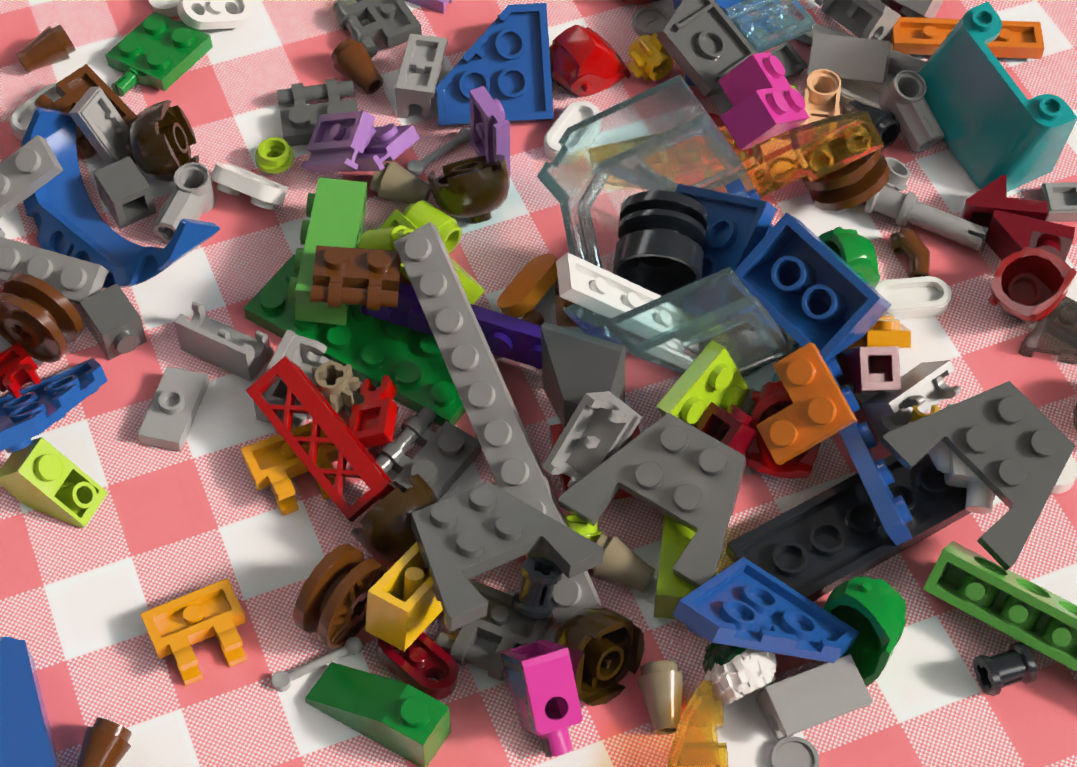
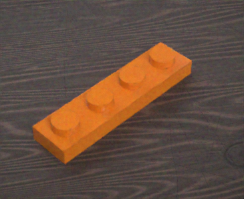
(925, 35)

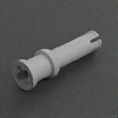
(907, 209)

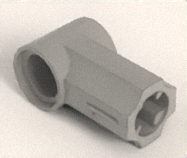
(906, 101)
(188, 200)

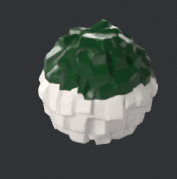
(737, 670)

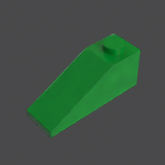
(383, 711)

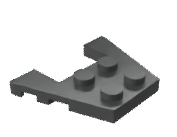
(711, 46)
(1005, 446)
(680, 476)
(485, 531)

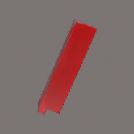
(333, 426)

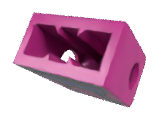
(540, 675)

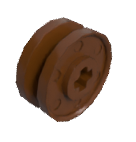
(850, 183)
(37, 317)
(336, 595)

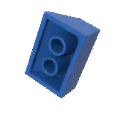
(810, 288)

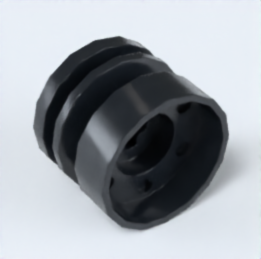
(660, 240)

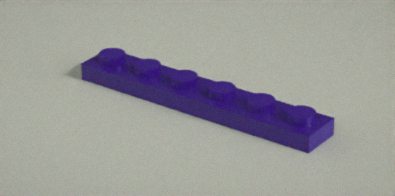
(505, 334)

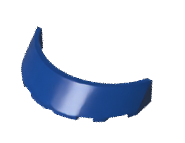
(75, 229)

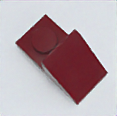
(993, 197)
(1013, 232)

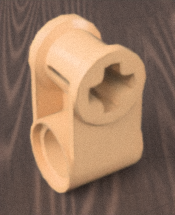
(822, 95)

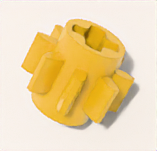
(649, 58)

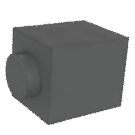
(125, 192)
(113, 321)

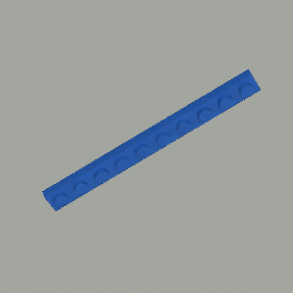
(859, 441)

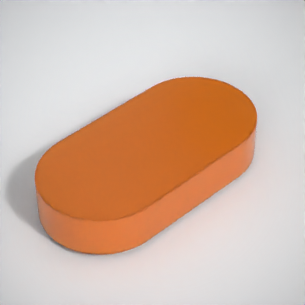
(529, 286)

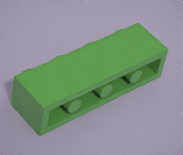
(336, 220)

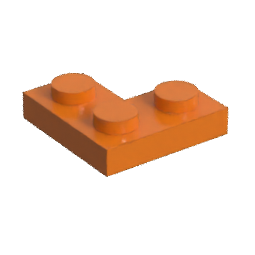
(816, 409)

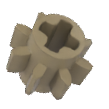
(336, 384)

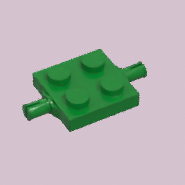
(156, 53)

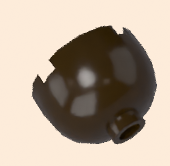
(161, 141)
(471, 187)
(388, 523)
(601, 652)

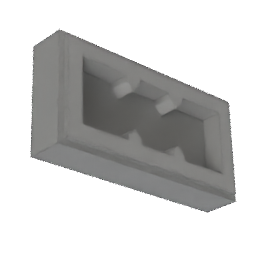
(101, 125)
(173, 408)

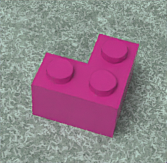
(760, 100)

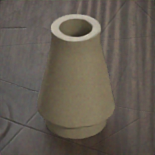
(399, 184)
(622, 564)
(662, 693)

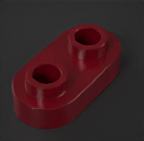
(421, 661)

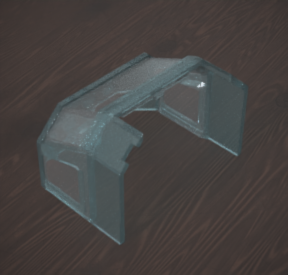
(651, 146)

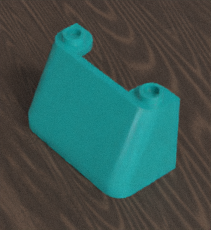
(985, 112)

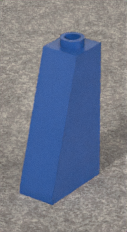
(23, 716)

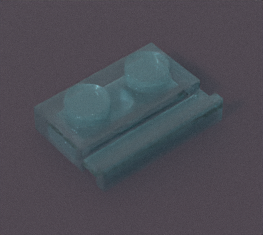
(770, 21)

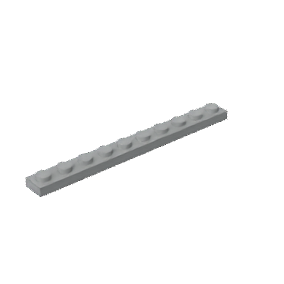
(486, 396)

